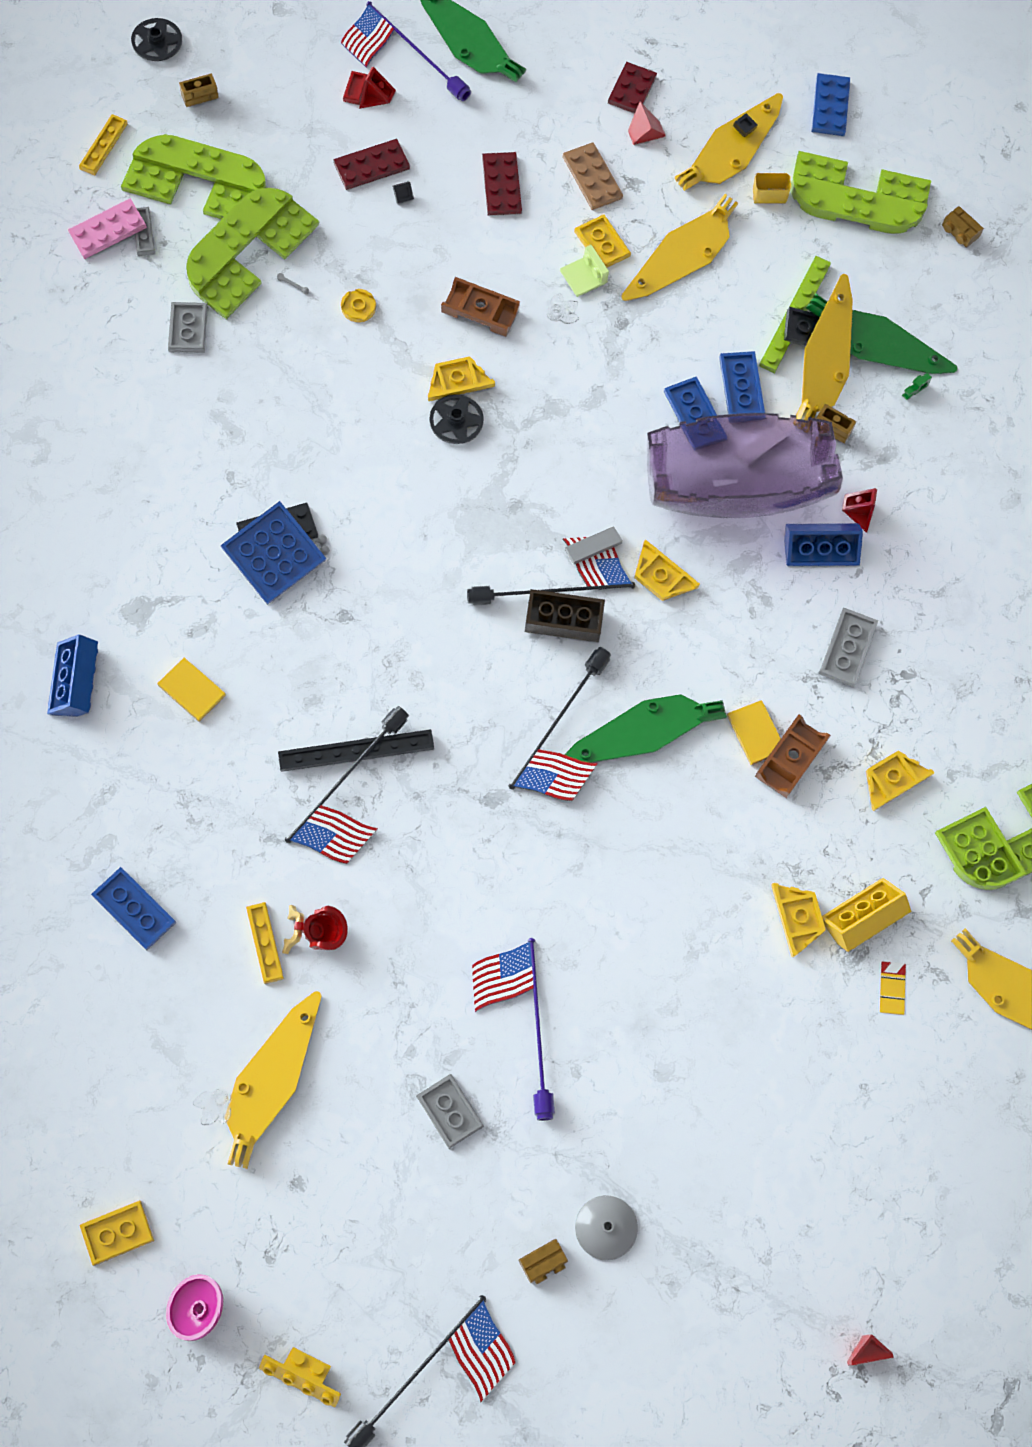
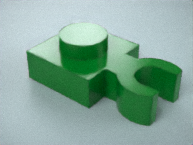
(919, 384)

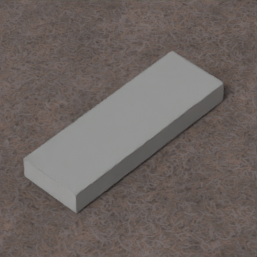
(144, 238)
(593, 545)

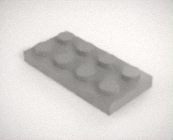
(848, 647)

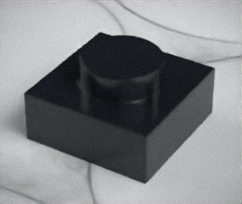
(745, 125)
(403, 192)

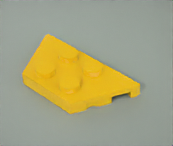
(458, 378)
(661, 574)
(894, 777)
(799, 916)

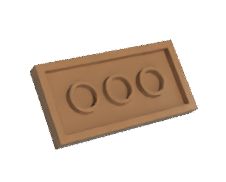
(592, 176)

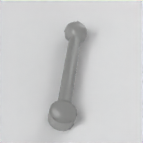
(280, 277)

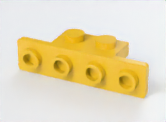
(302, 1373)

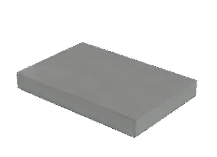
(187, 327)
(449, 1111)

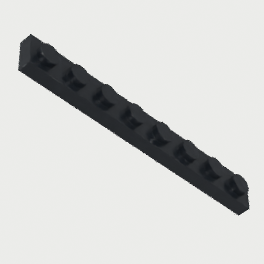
(352, 750)

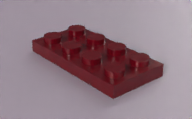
(371, 164)
(501, 183)

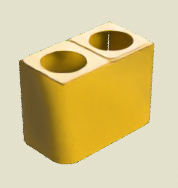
(776, 183)

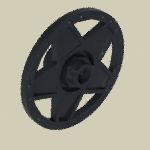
(156, 39)
(456, 419)

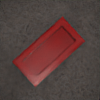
(354, 88)

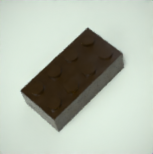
(564, 615)

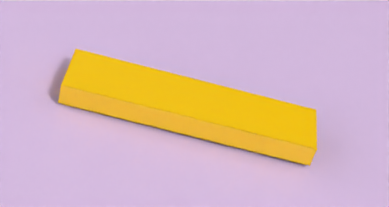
(103, 144)
(264, 943)

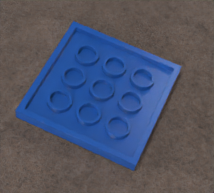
(273, 552)

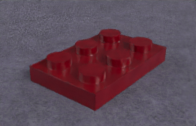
(632, 87)

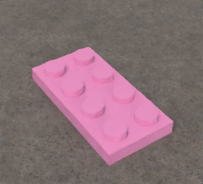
(107, 228)

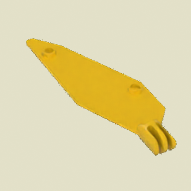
(728, 150)
(683, 251)
(828, 353)
(998, 980)
(269, 1079)

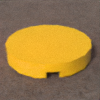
(358, 305)

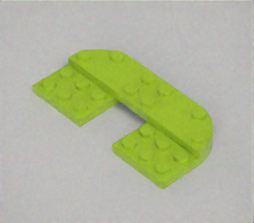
(164, 159)
(891, 209)
(262, 214)
(981, 851)

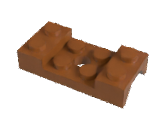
(498, 309)
(782, 771)

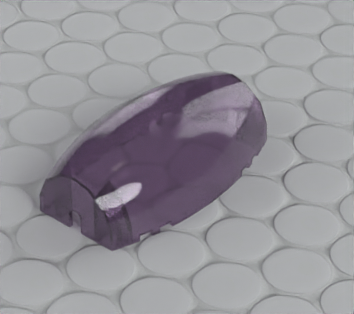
(742, 465)

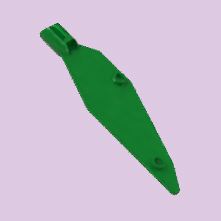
(471, 39)
(885, 342)
(646, 728)

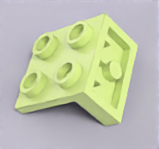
(586, 272)

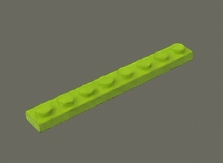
(806, 291)

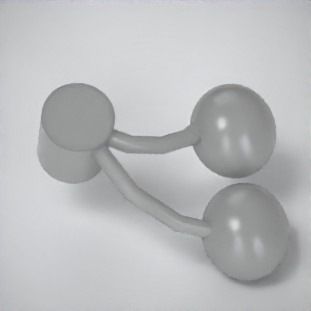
(322, 540)

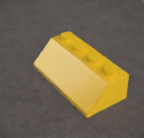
(866, 914)

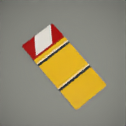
(892, 988)

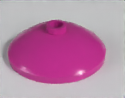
(186, 1305)

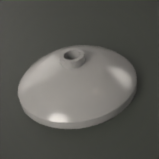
(595, 1238)

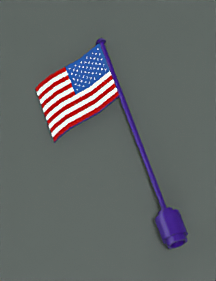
(372, 33)
(507, 977)

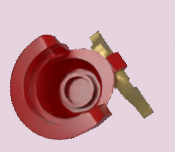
(323, 929)

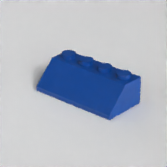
(823, 544)
(73, 676)

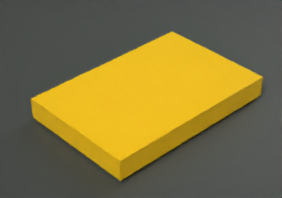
(603, 239)
(191, 689)
(754, 731)
(116, 1233)

